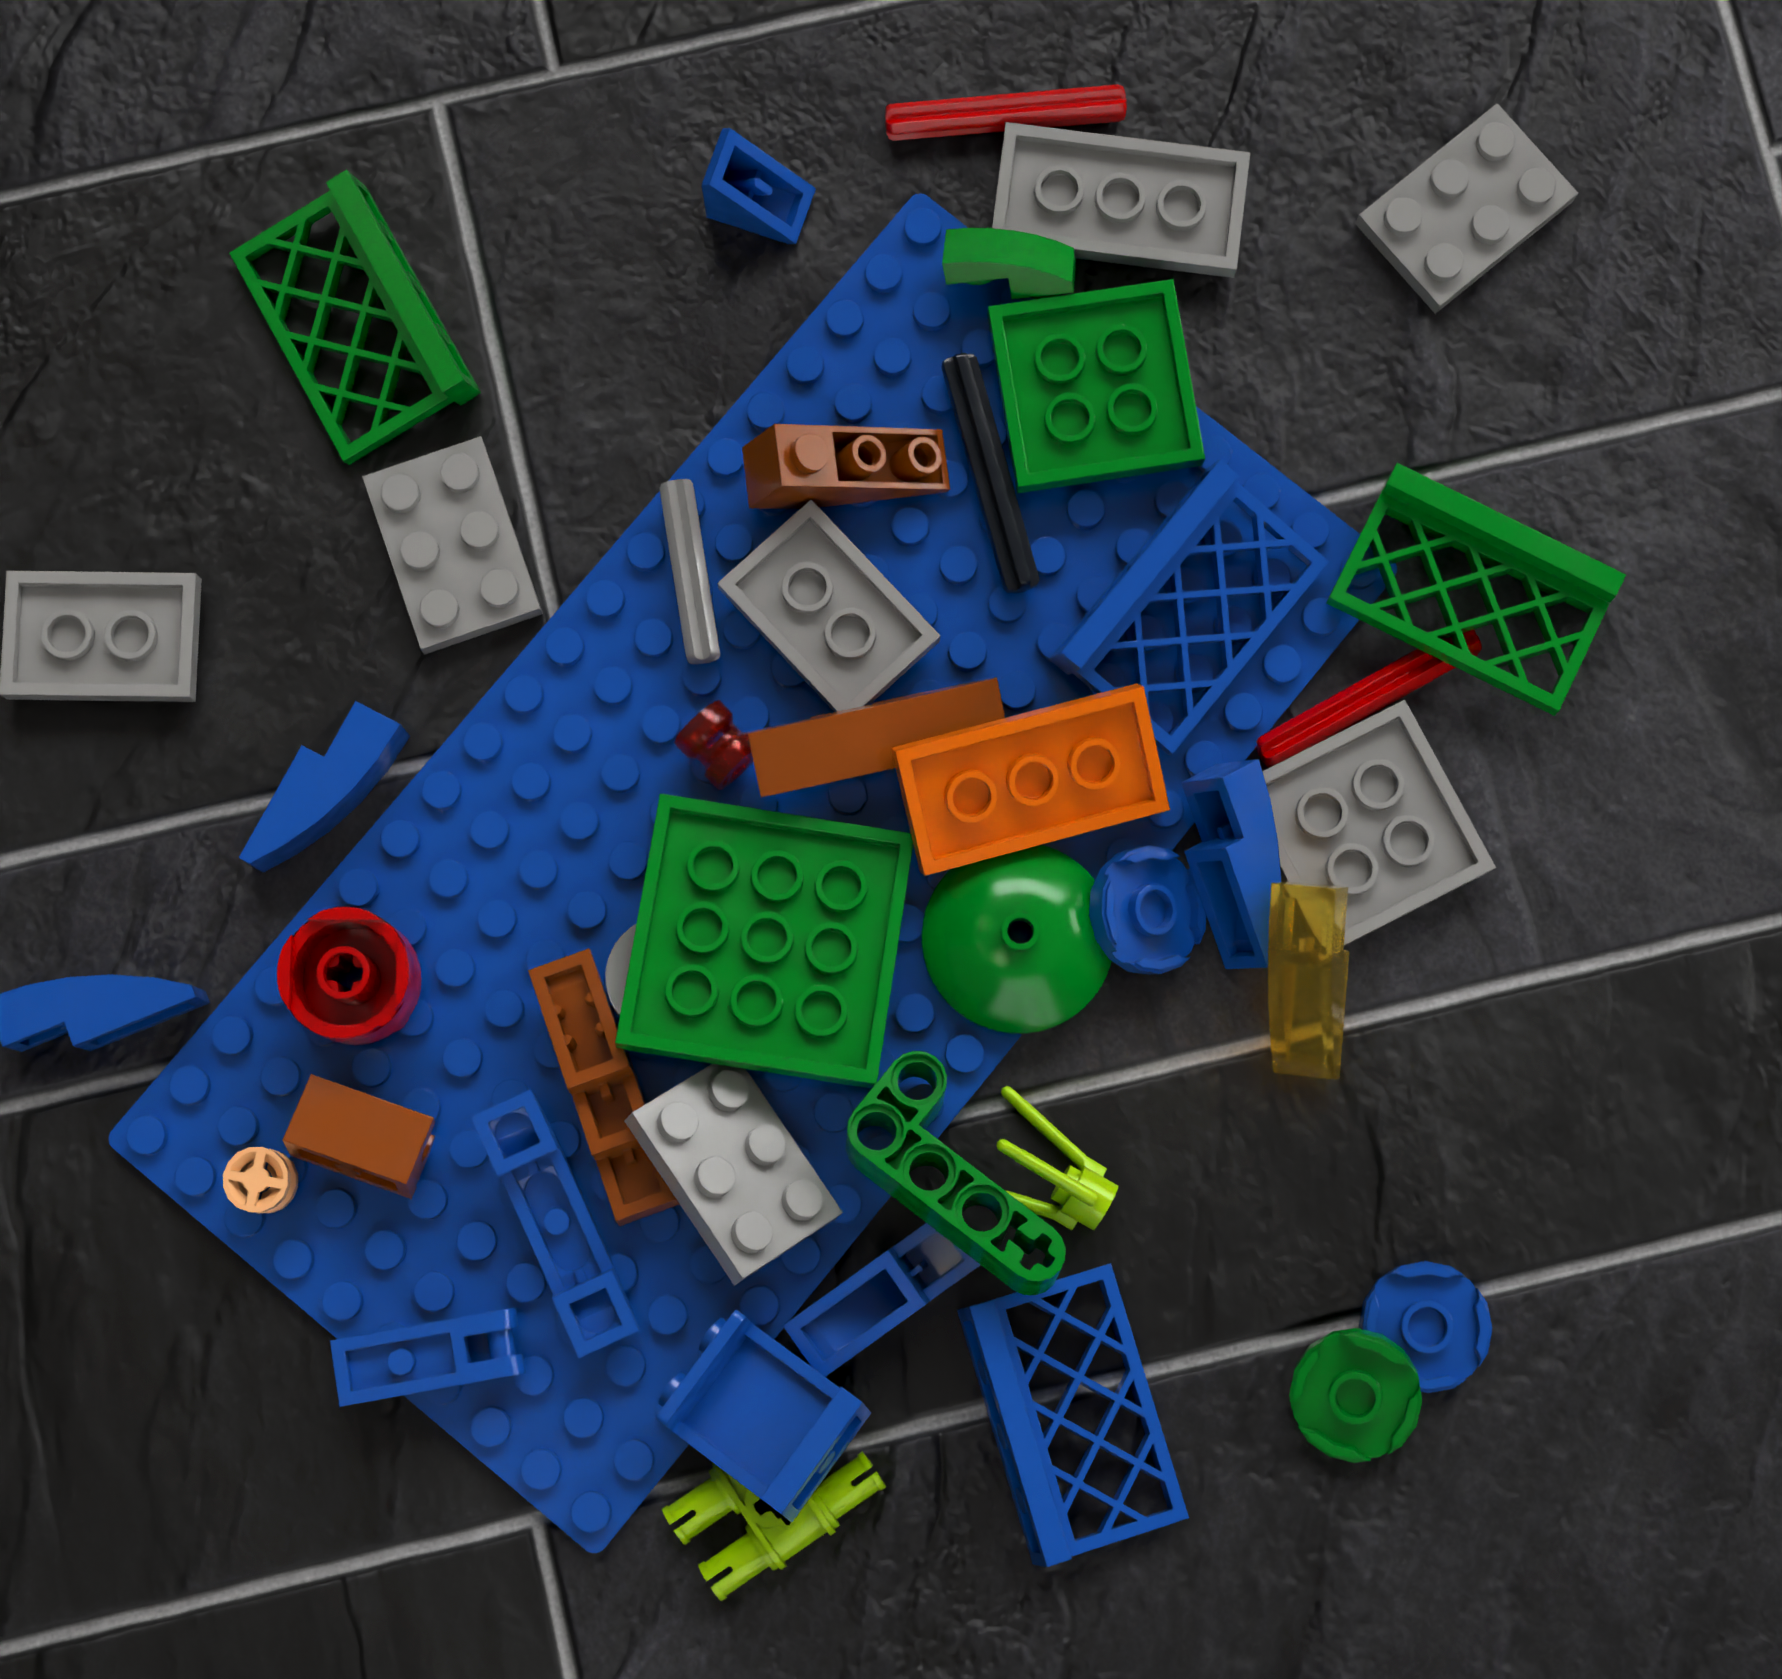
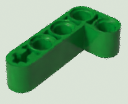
(964, 1184)

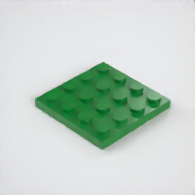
(766, 941)

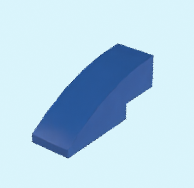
(325, 788)
(1235, 858)
(91, 1009)
(878, 1298)

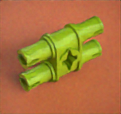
(769, 1536)

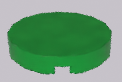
(1355, 1395)

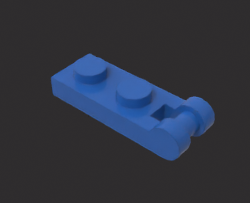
(424, 1357)

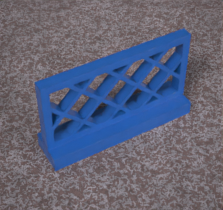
(1160, 560)
(1020, 1435)

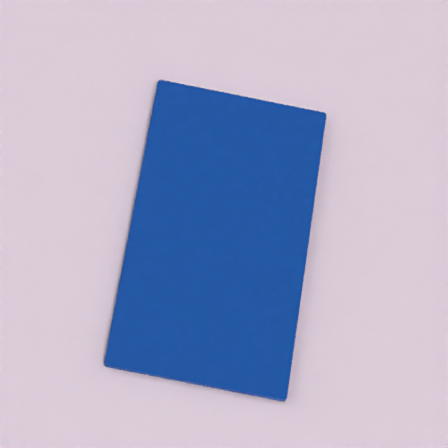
(538, 846)

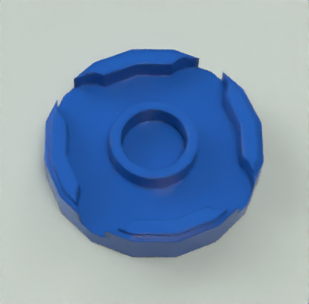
(1146, 910)
(1435, 1320)

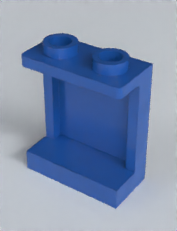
(761, 1414)

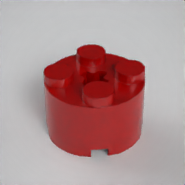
(327, 947)

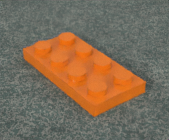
(1030, 779)

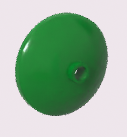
(1006, 982)

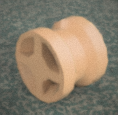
(247, 1178)

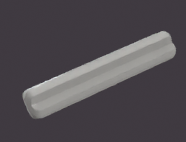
(689, 571)

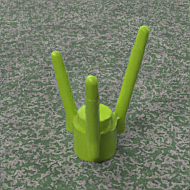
(1081, 1193)

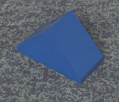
(754, 190)

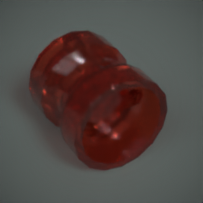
(716, 744)

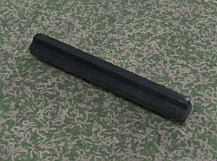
(990, 473)

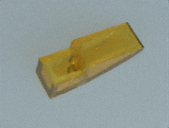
(1307, 978)

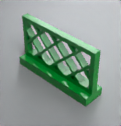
(399, 291)
(1485, 538)

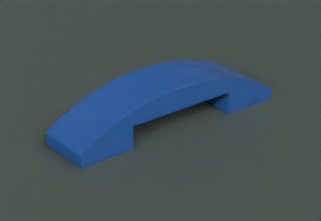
(556, 1222)

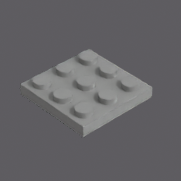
(1376, 819)

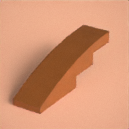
(862, 737)
(599, 1082)

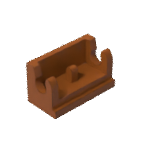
(360, 1136)

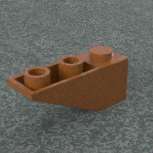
(842, 465)

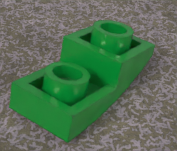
(1032, 263)

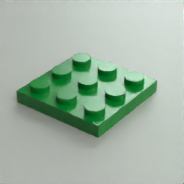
(1095, 386)

